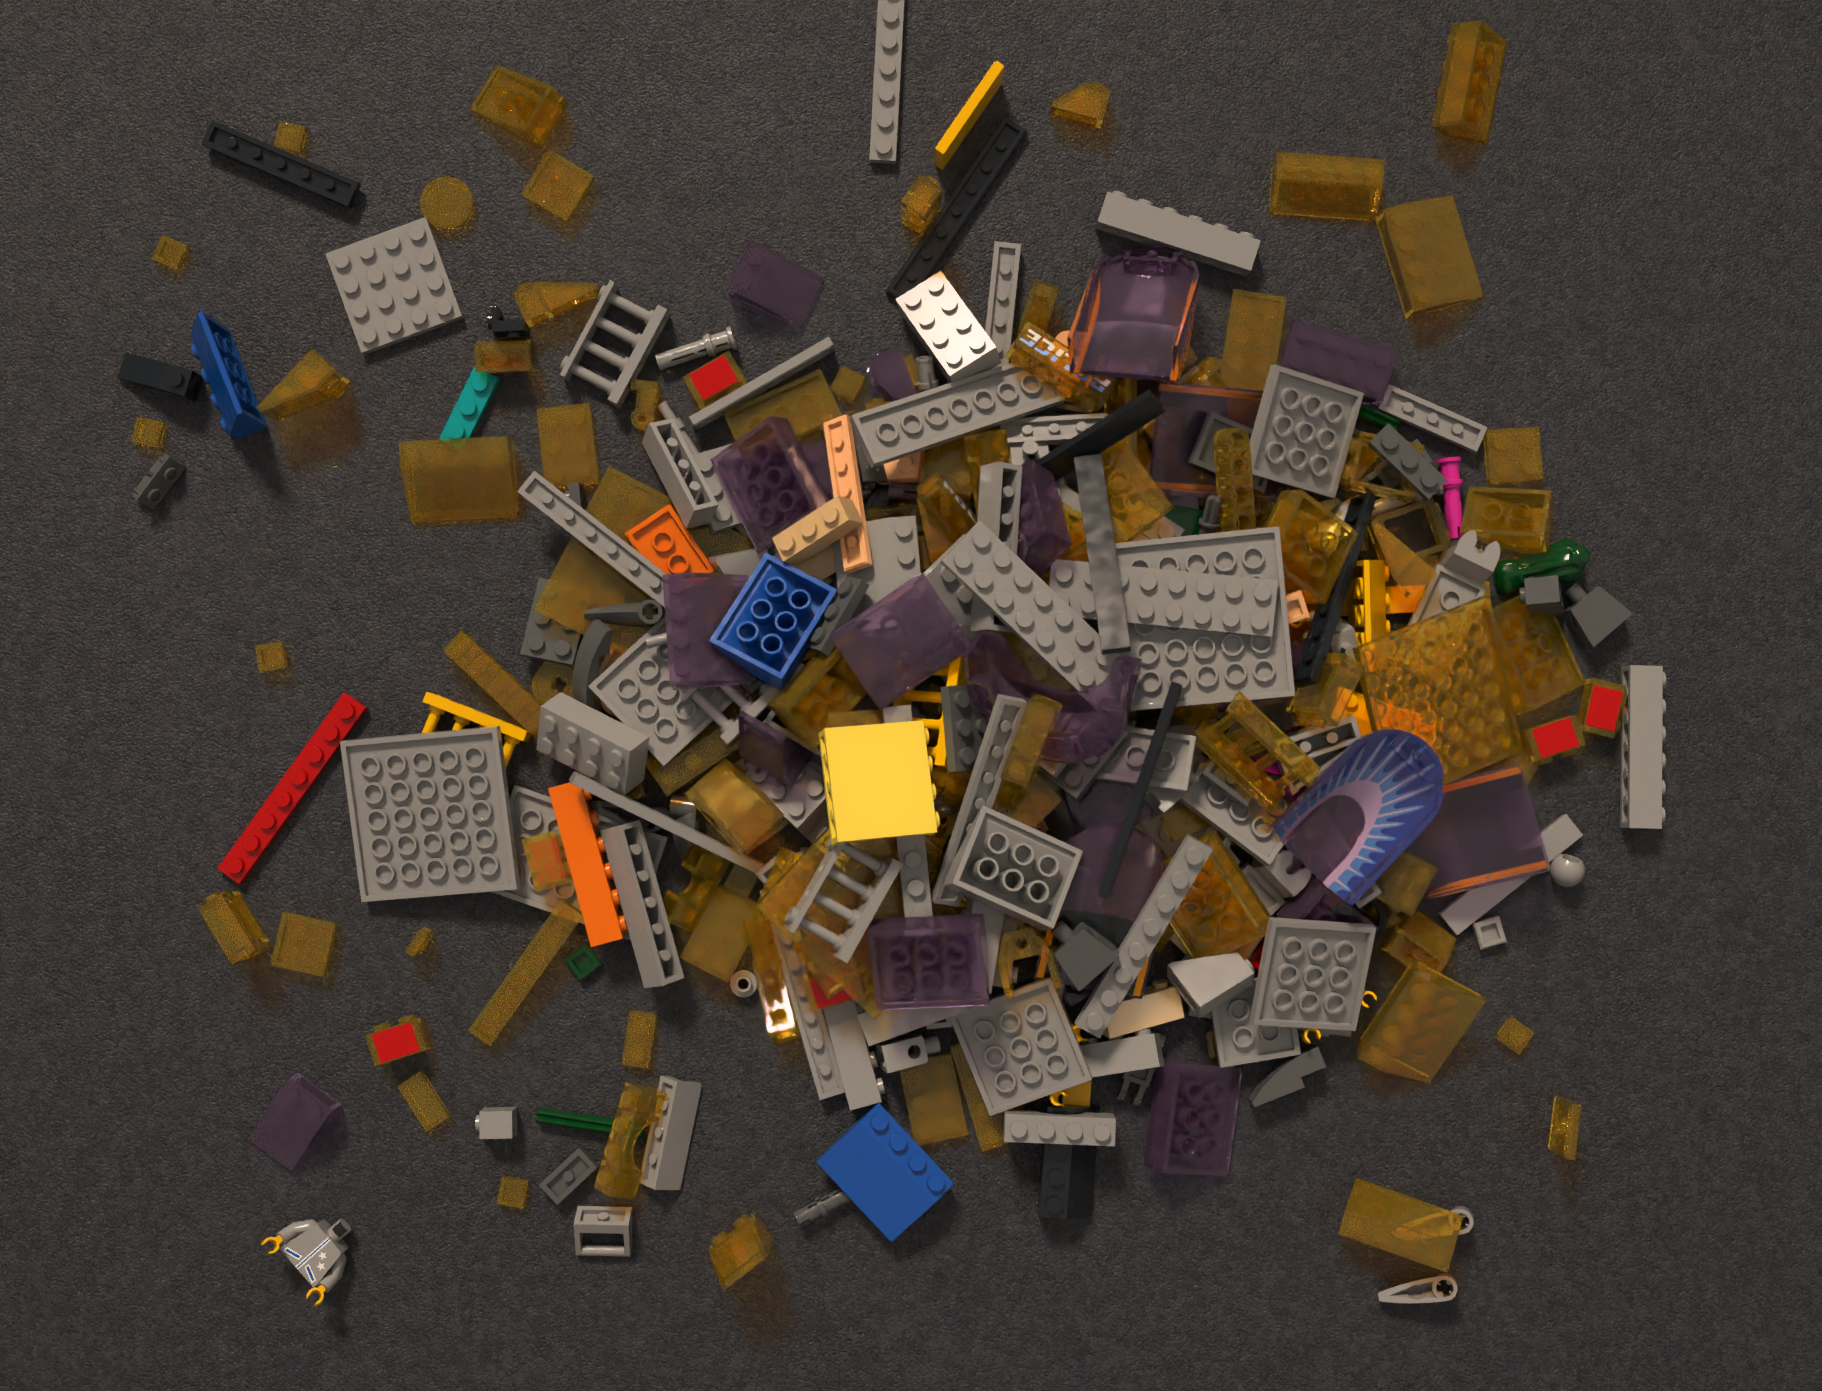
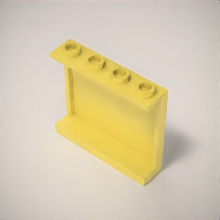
(878, 781)

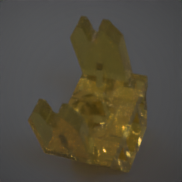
(1012, 951)

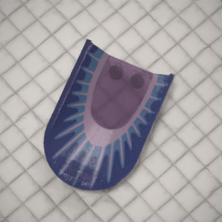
(1364, 810)

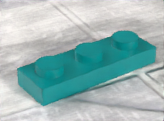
(470, 406)

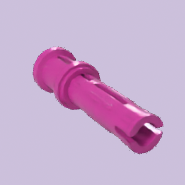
(1452, 500)

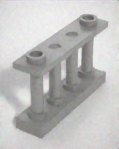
(629, 366)
(728, 727)
(857, 920)

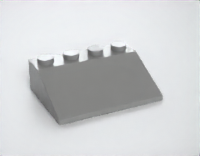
(893, 556)
(1014, 869)

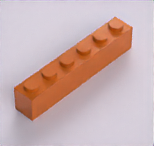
(588, 864)

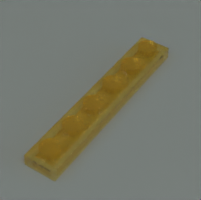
(526, 972)

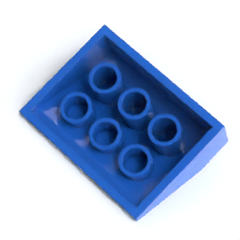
(226, 376)
(773, 620)
(884, 1172)

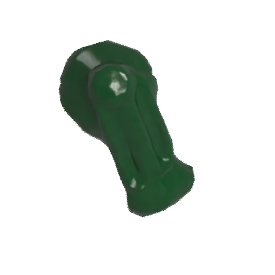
(1562, 559)

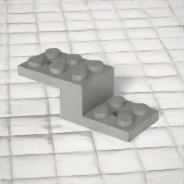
(802, 804)

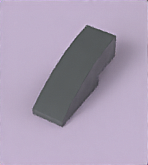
(1287, 1076)

